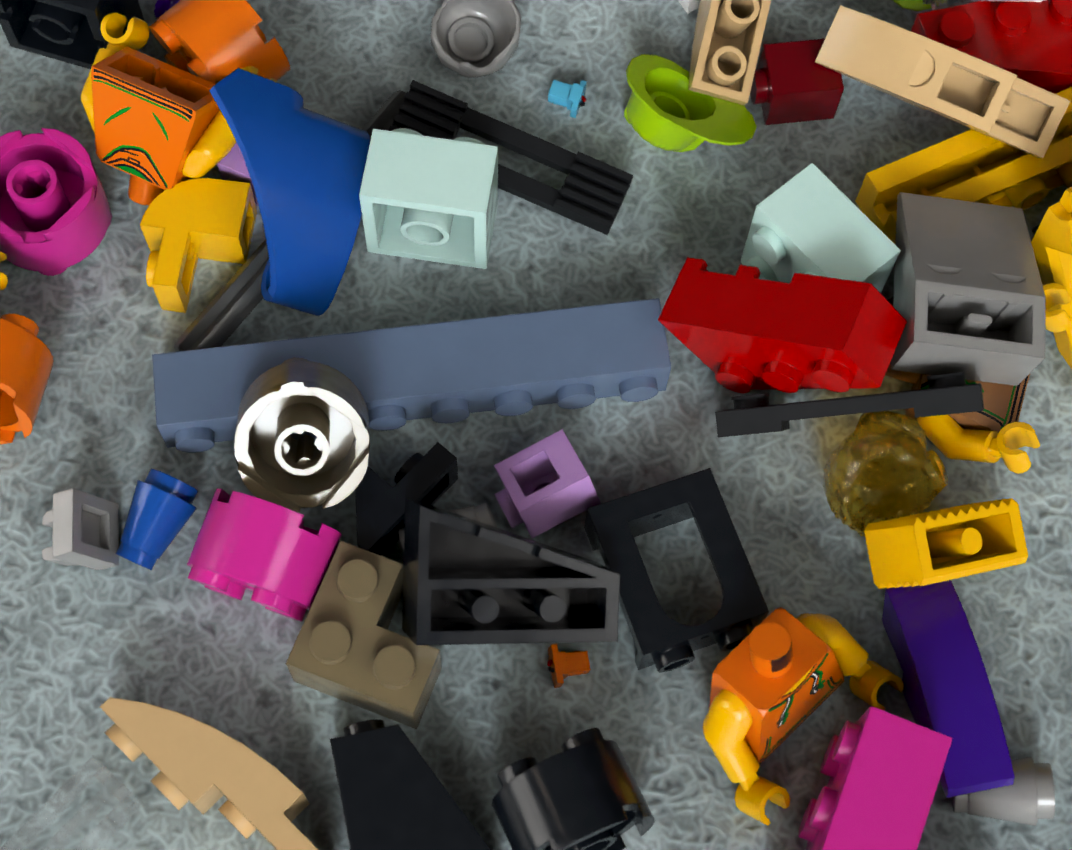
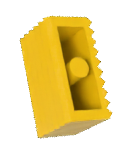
(946, 544)

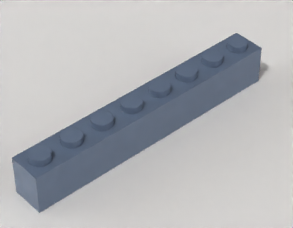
(432, 369)

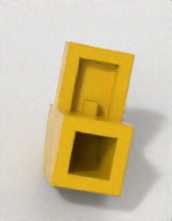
(193, 222)

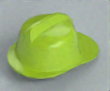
(676, 117)

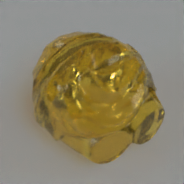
(882, 471)

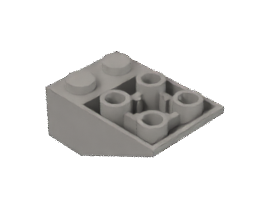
(967, 290)

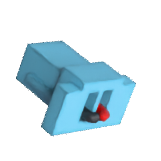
(568, 95)

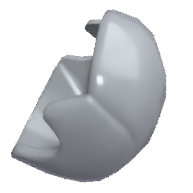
(475, 35)

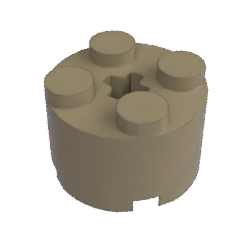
(307, 470)

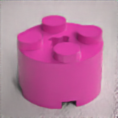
(49, 201)
(261, 550)

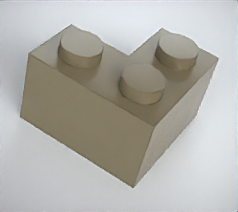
(348, 644)

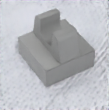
(83, 530)

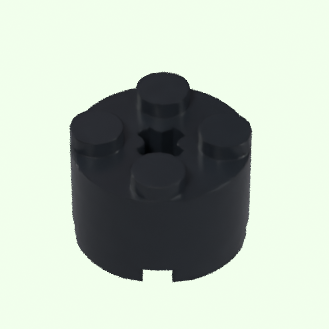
(572, 798)

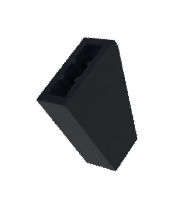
(394, 795)

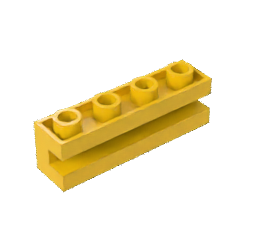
(970, 170)

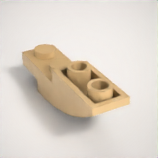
(727, 47)
(942, 80)
(205, 764)

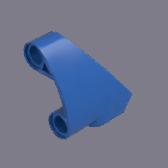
(305, 185)

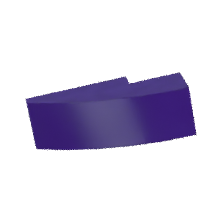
(948, 684)

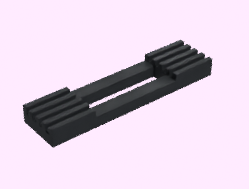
(590, 191)
(944, 396)

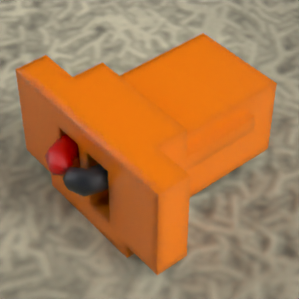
(566, 664)

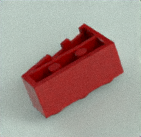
(1015, 36)
(783, 333)

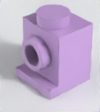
(544, 485)

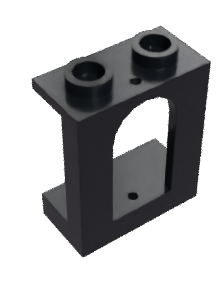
(656, 635)

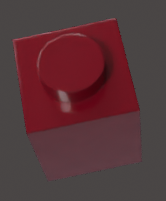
(793, 85)

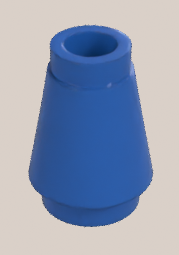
(155, 517)

